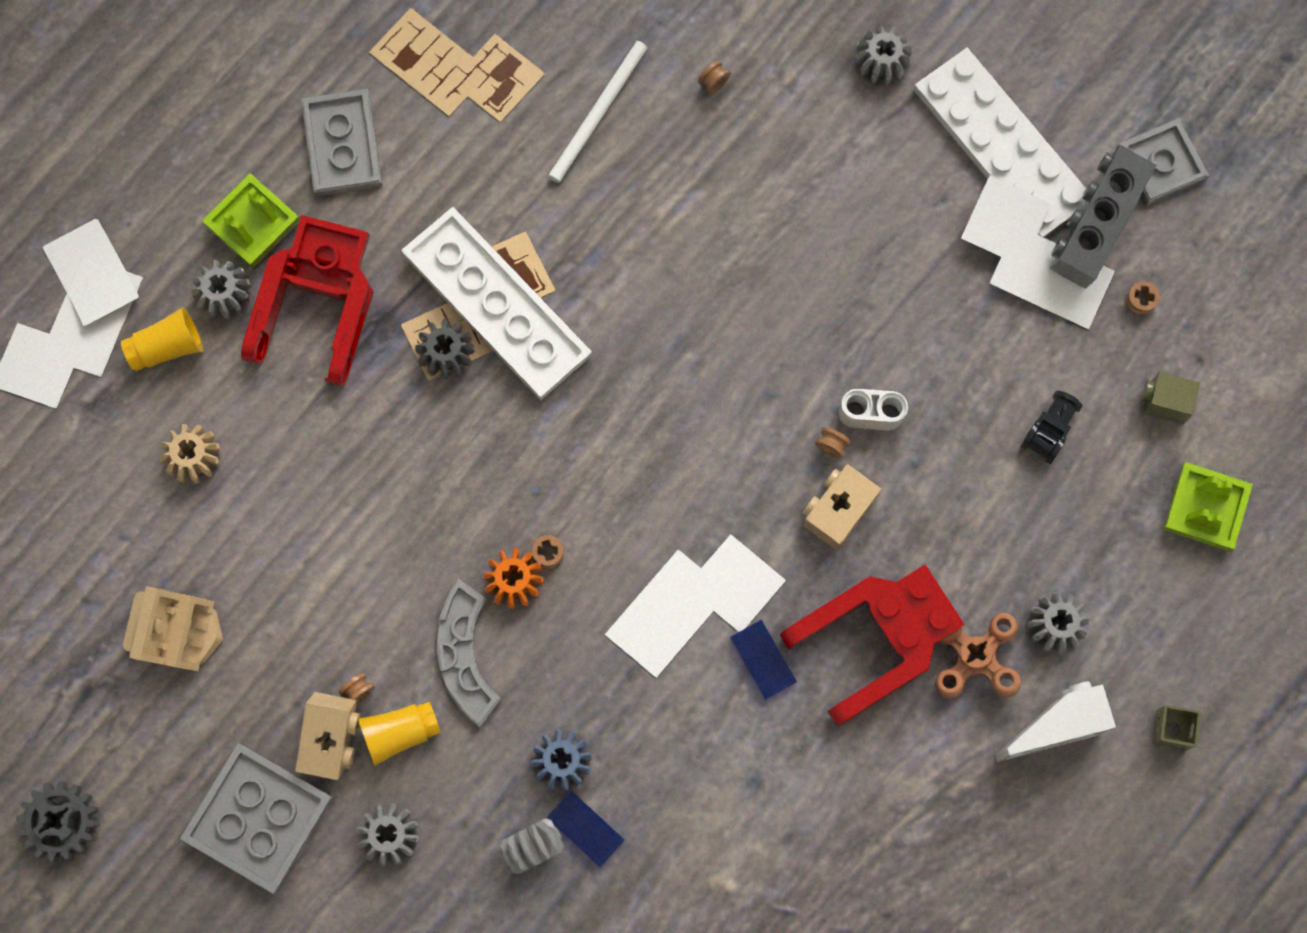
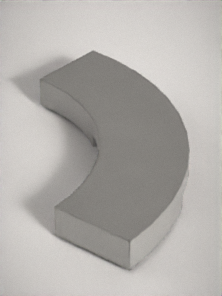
(457, 655)

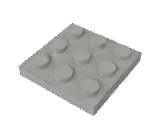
(256, 818)

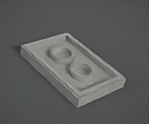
(341, 142)

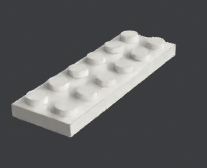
(1000, 136)
(496, 303)

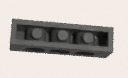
(1132, 175)

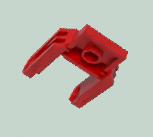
(322, 262)
(911, 615)

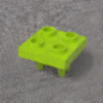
(251, 220)
(1207, 506)

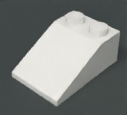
(1074, 717)

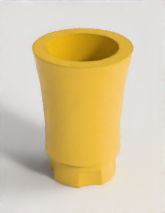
(163, 341)
(398, 730)

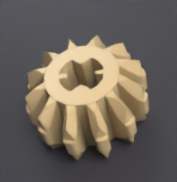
(178, 461)

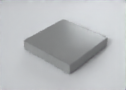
(1175, 158)

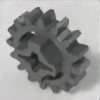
(47, 810)

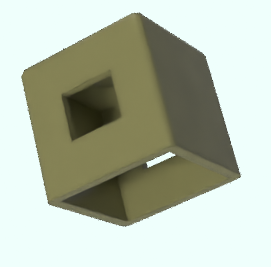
(1184, 719)

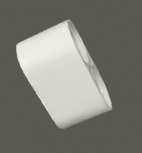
(873, 416)

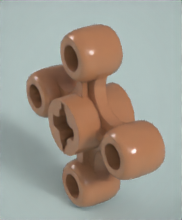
(988, 667)

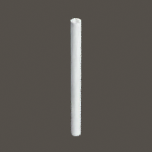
(597, 112)

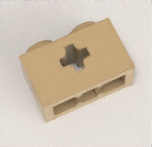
(835, 526)
(316, 752)

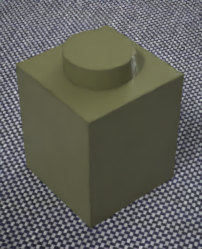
(1170, 397)

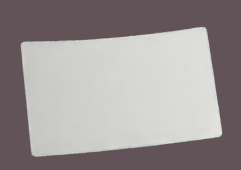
(102, 295)

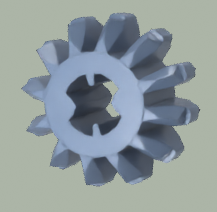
(553, 768)

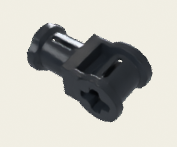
(1049, 431)

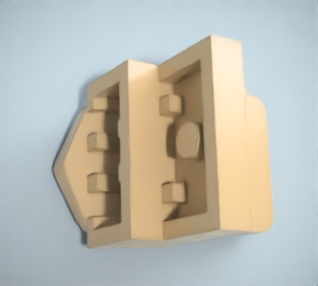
(172, 629)

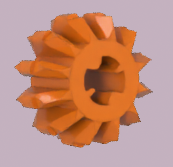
(504, 570)

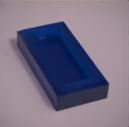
(763, 659)
(585, 829)

